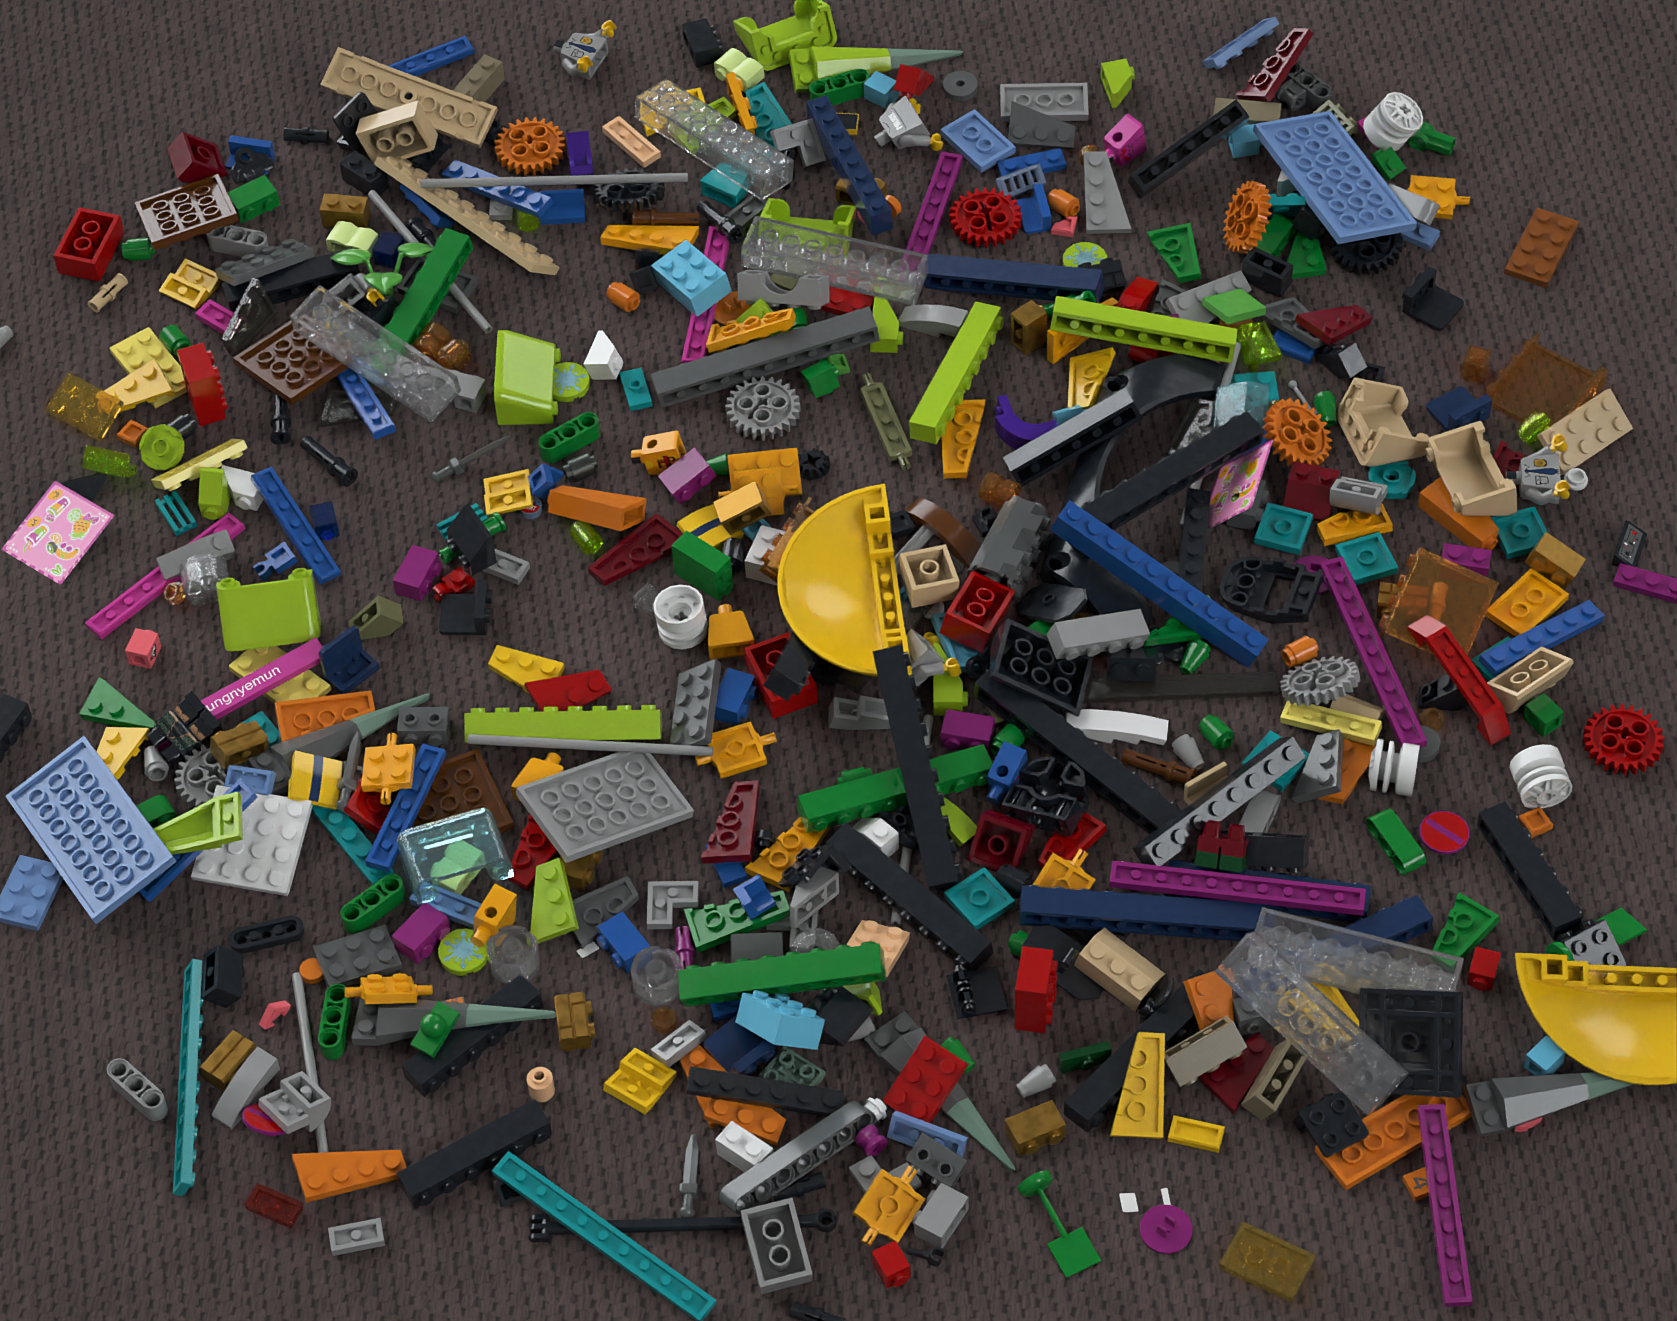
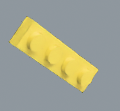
(1326, 720)

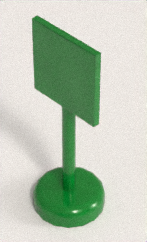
(1621, 924)
(1072, 1250)

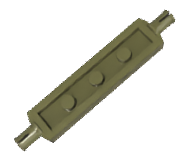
(886, 421)

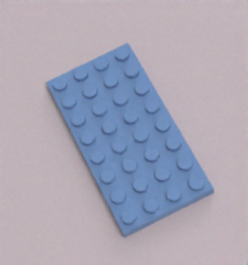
(1334, 177)
(90, 829)

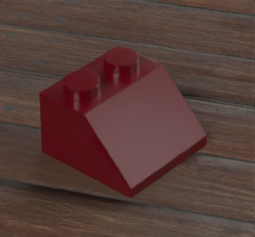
(195, 158)
(1310, 489)
(1000, 840)

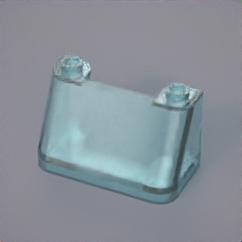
(452, 849)

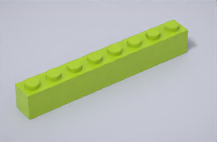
(1143, 329)
(956, 373)
(571, 724)

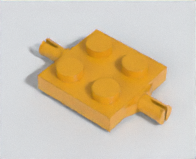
(1440, 191)
(769, 482)
(737, 750)
(388, 768)
(1065, 873)
(388, 990)
(888, 1206)

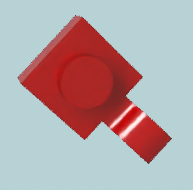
(454, 583)

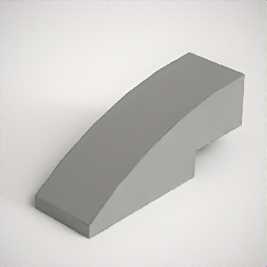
(933, 319)
(858, 715)
(245, 1087)

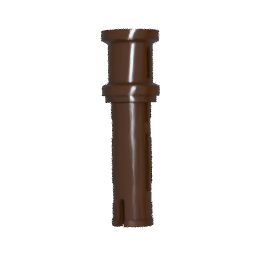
(655, 218)
(1170, 771)

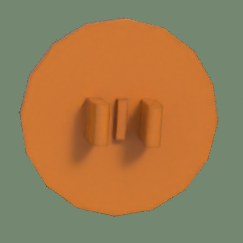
(730, 308)

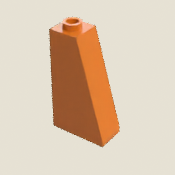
(597, 507)
(1472, 530)

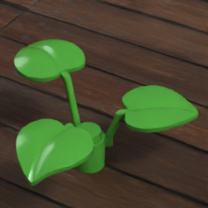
(382, 281)

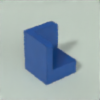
(543, 479)
(754, 896)

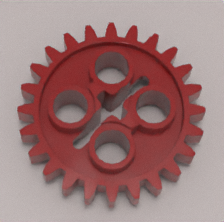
(971, 224)
(1619, 733)

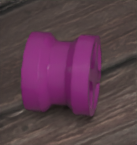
(871, 1141)

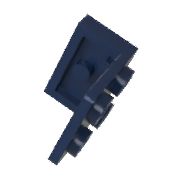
(1459, 408)
(346, 662)
(738, 1048)

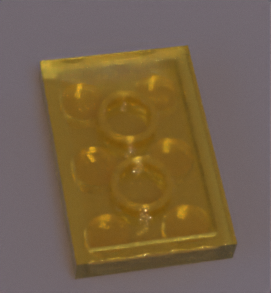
(84, 406)
(1267, 1261)

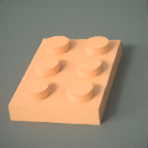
(891, 939)

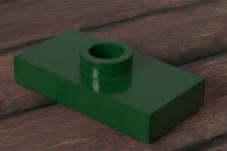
(1084, 1057)

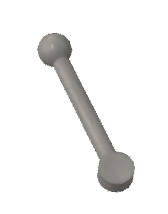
(1293, 385)

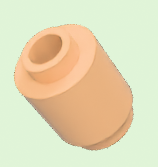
(540, 1084)

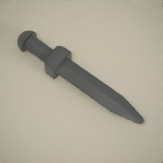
(456, 465)
(347, 783)
(689, 1189)

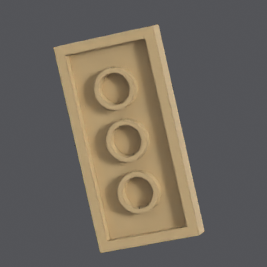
(1588, 430)

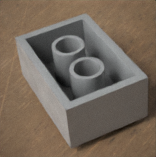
(776, 1245)

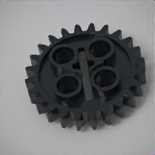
(628, 195)
(1368, 253)

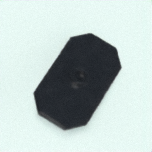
(1051, 603)
(1066, 953)

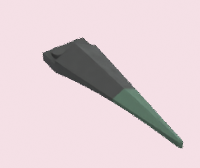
(324, 742)
(394, 1022)
(894, 1046)
(1513, 1101)

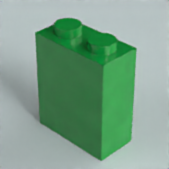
(702, 565)

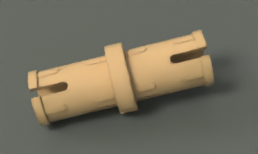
(98, 301)

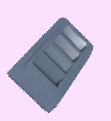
(1039, 176)

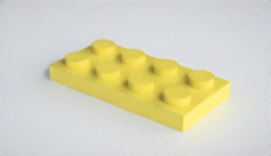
(143, 348)
(191, 469)
(300, 687)

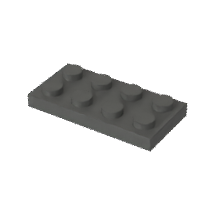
(265, 262)
(695, 705)

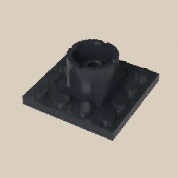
(1420, 1033)

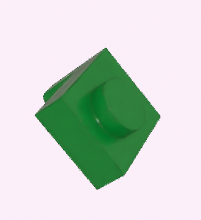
(1387, 163)

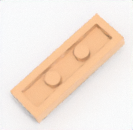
(631, 141)

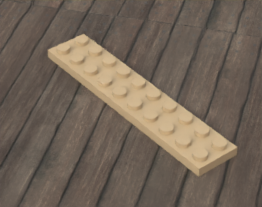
(466, 215)

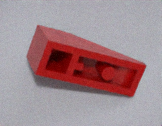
(912, 81)
(1138, 294)

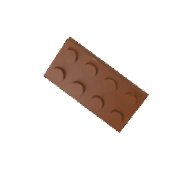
(1541, 247)

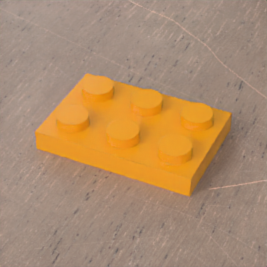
(784, 458)
(1527, 603)

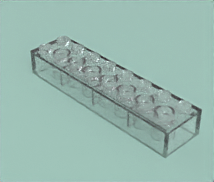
(714, 139)
(847, 261)
(375, 353)
(1354, 958)
(1311, 1022)

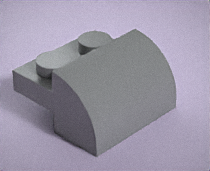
(1357, 495)
(296, 1104)

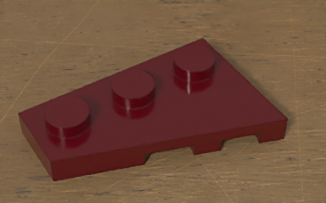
(1334, 323)

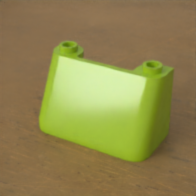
(771, 44)
(842, 222)
(524, 379)
(269, 612)

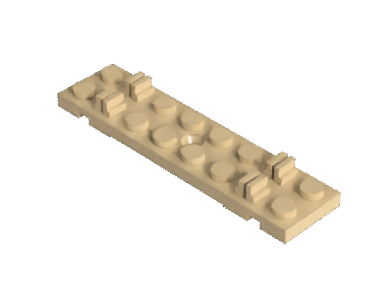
(386, 89)

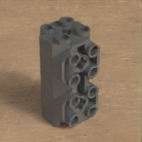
(1013, 544)

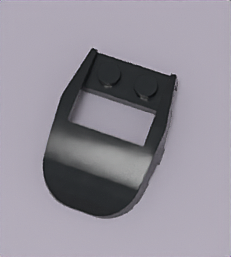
(1250, 582)

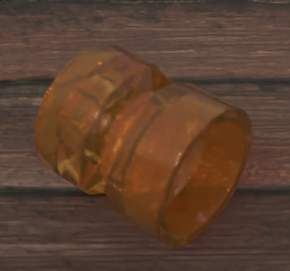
(431, 340)
(997, 490)

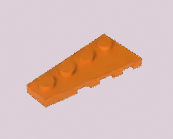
(315, 713)
(342, 1172)

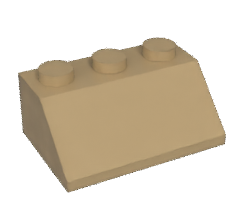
(1529, 678)
(1118, 968)

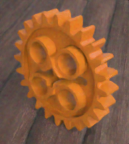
(530, 146)
(1247, 217)
(1297, 433)

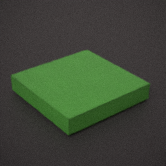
(1234, 306)

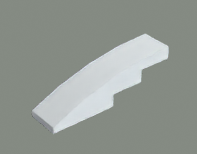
(1123, 726)

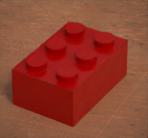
(89, 244)
(202, 383)
(977, 611)
(759, 662)
(1035, 989)

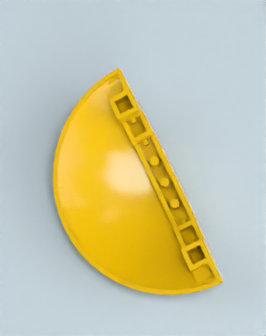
(843, 581)
(1606, 1015)

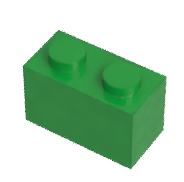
(254, 198)

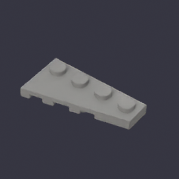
(1102, 197)
(1190, 305)

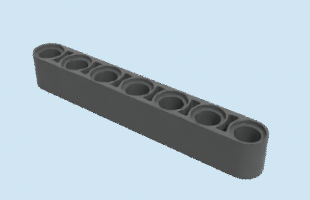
(796, 1158)

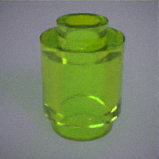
(526, 221)
(1533, 426)
(586, 537)

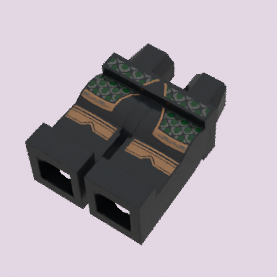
(184, 729)

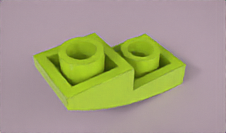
(961, 825)

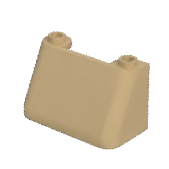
(1374, 424)
(1471, 472)

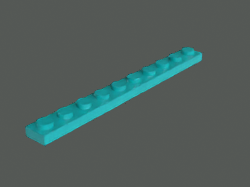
(335, 822)
(188, 1085)
(604, 1237)

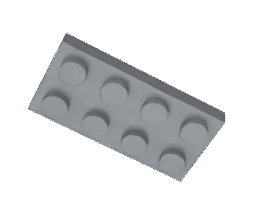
(1056, 100)

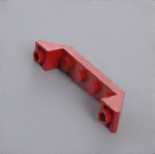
(1466, 677)

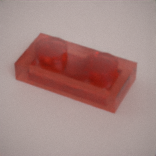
(274, 1205)

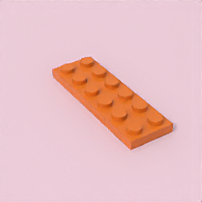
(1391, 1135)

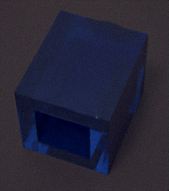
(386, 249)
(324, 520)

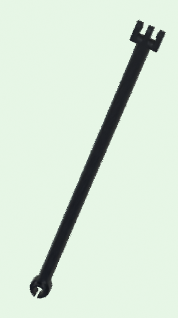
(542, 1231)

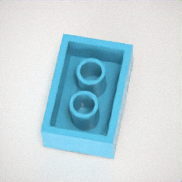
(691, 278)
(780, 1020)

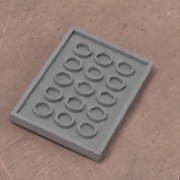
(604, 803)

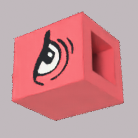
(143, 648)

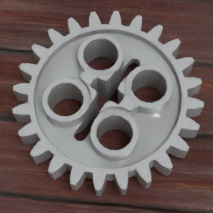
(763, 408)
(1320, 681)
(200, 768)

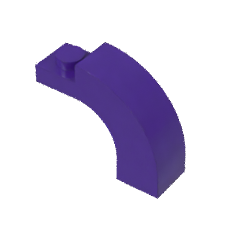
(579, 153)
(1015, 431)

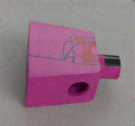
(1125, 141)

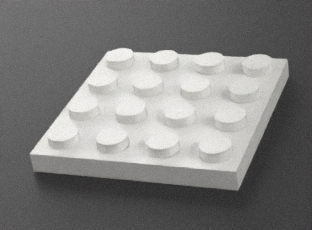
(269, 847)

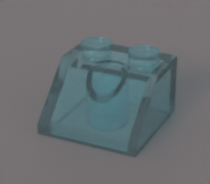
(1240, 398)

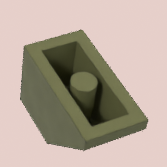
(378, 618)

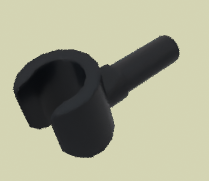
(928, 1255)

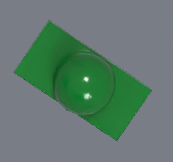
(435, 1029)

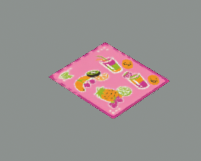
(1237, 485)
(57, 532)

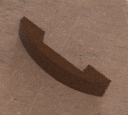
(946, 528)

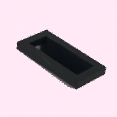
(86, 486)

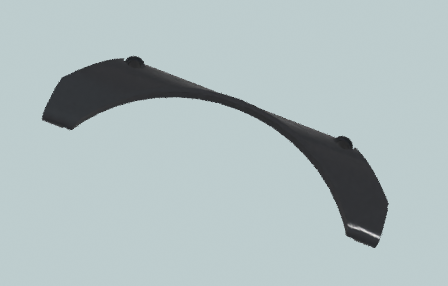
(1150, 387)

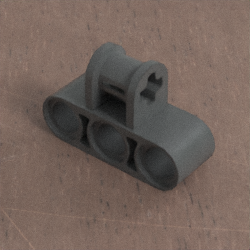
(1303, 88)

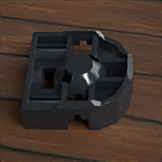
(1048, 799)

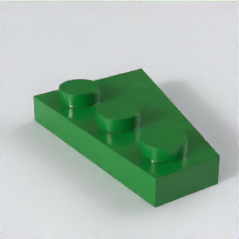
(1177, 250)
(1465, 927)

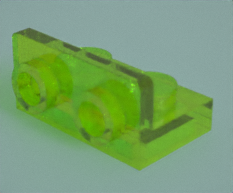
(1257, 345)
(108, 461)

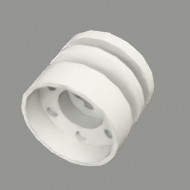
(1393, 121)
(680, 616)
(1394, 767)
(1540, 776)

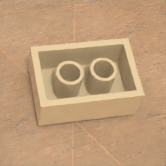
(397, 132)

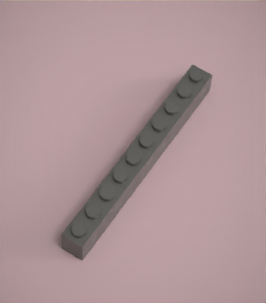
(765, 357)

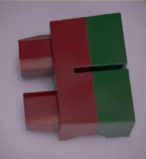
(1222, 850)

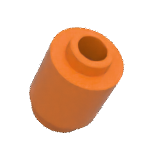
(1063, 203)
(623, 296)
(1299, 651)

